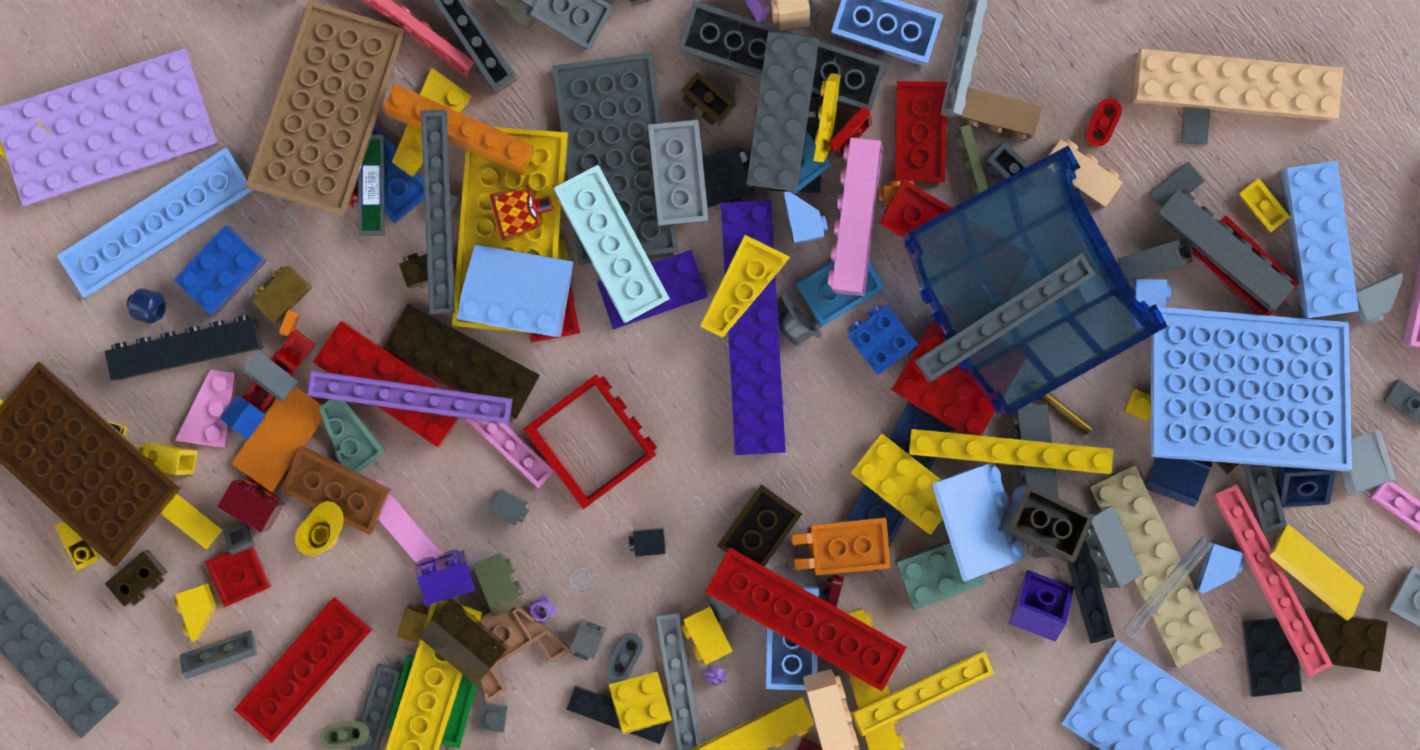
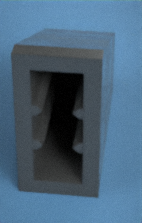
(1155, 259)

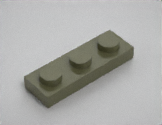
(972, 161)

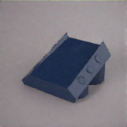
(1178, 479)

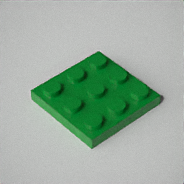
(460, 711)

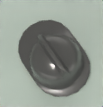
(794, 322)

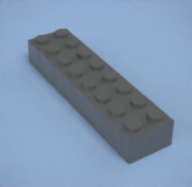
(741, 47)

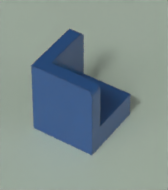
(242, 417)

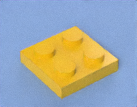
(639, 702)

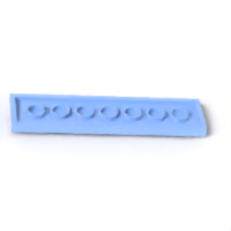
(155, 223)

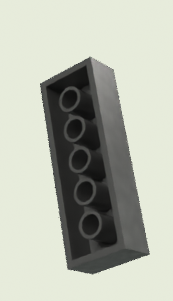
(782, 111)

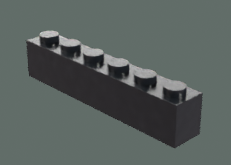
(183, 349)

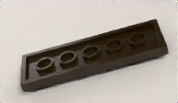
(460, 359)

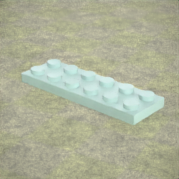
(611, 243)

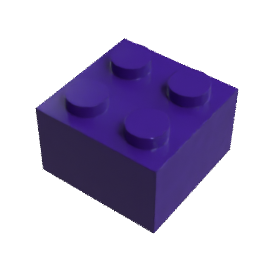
(444, 576)

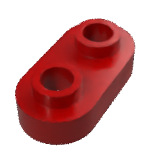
(1103, 123)

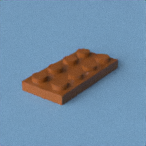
(320, 479)

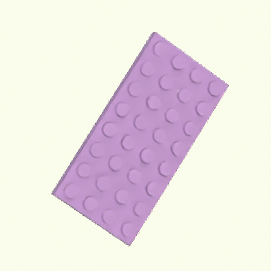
(105, 127)

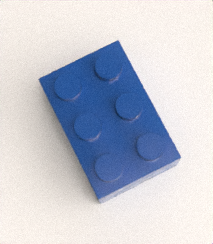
(220, 270)

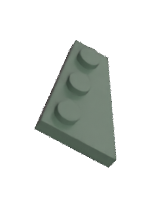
(351, 437)

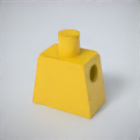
(170, 458)

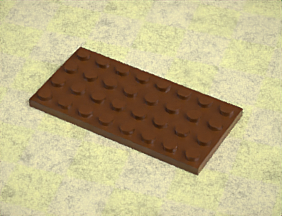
(80, 465)

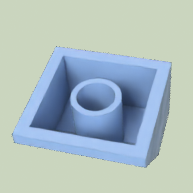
(803, 220)

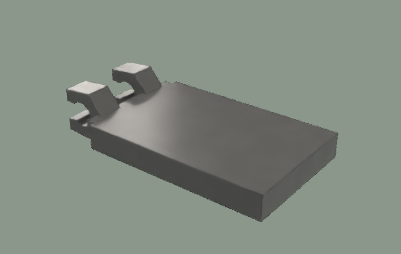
(574, 19)

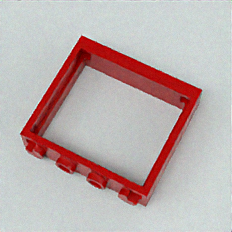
(556, 463)

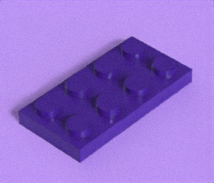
(680, 280)

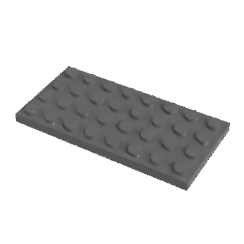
(607, 118)

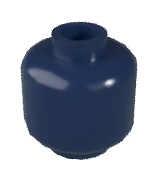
(146, 306)

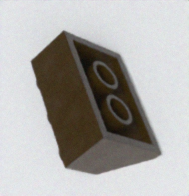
(463, 641)

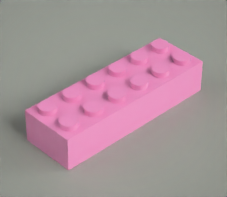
(857, 217)

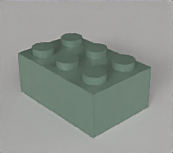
(933, 575)

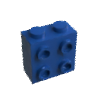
(881, 338)

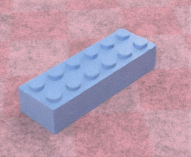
(1319, 240)

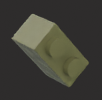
(498, 583)

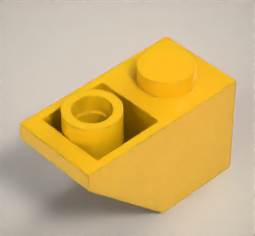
(79, 550)
(196, 608)

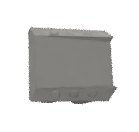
(1369, 464)

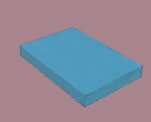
(824, 302)

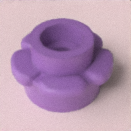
(714, 675)

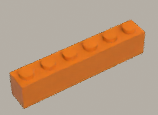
(462, 130)

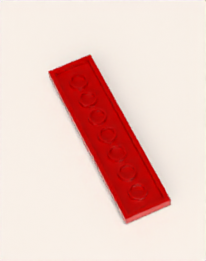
(805, 619)

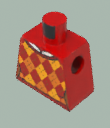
(518, 212)

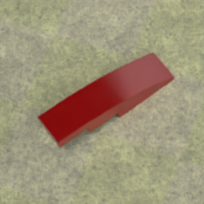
(289, 359)

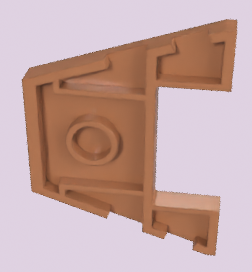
(518, 631)

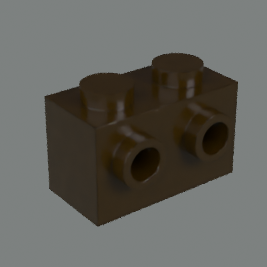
(707, 98)
(415, 270)
(137, 578)

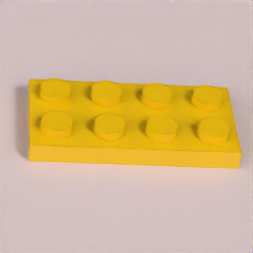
(900, 482)

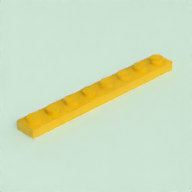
(1011, 451)

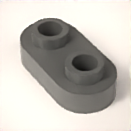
(624, 656)

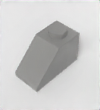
(1378, 298)

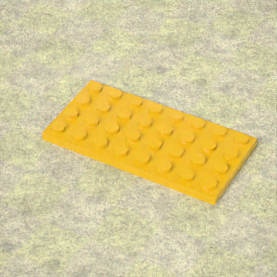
(477, 216)

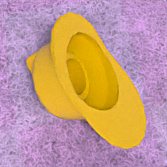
(320, 529)

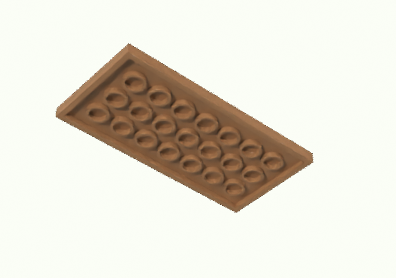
(326, 108)

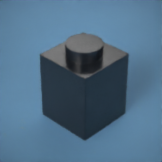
(648, 542)

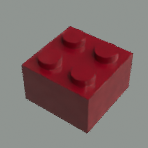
(251, 504)

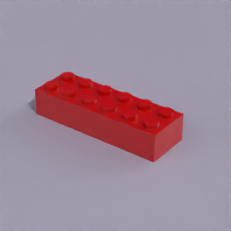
(356, 355)

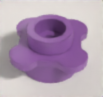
(537, 613)

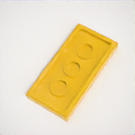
(1317, 572)

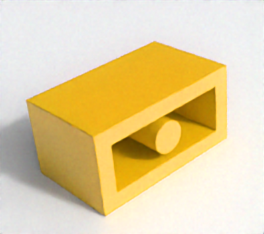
(707, 635)

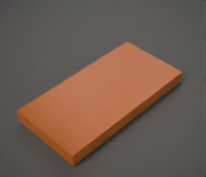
(277, 438)

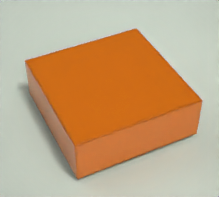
(289, 322)

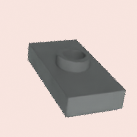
(1405, 400)

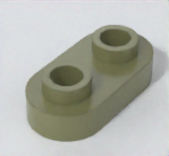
(346, 735)

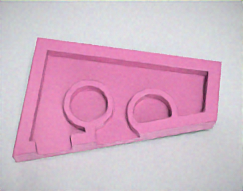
(203, 420)

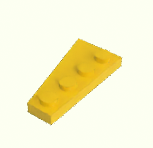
(443, 91)
(743, 282)

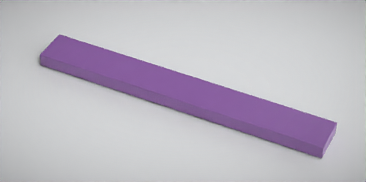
(409, 397)

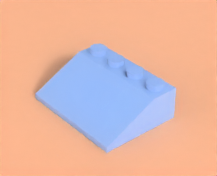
(516, 291)
(972, 512)

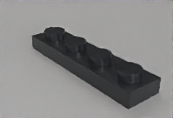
(1090, 597)
(602, 710)

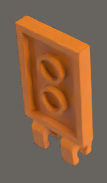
(844, 547)

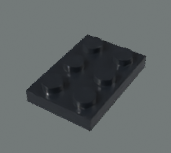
(1269, 658)

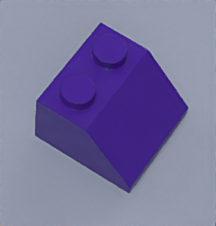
(1041, 605)

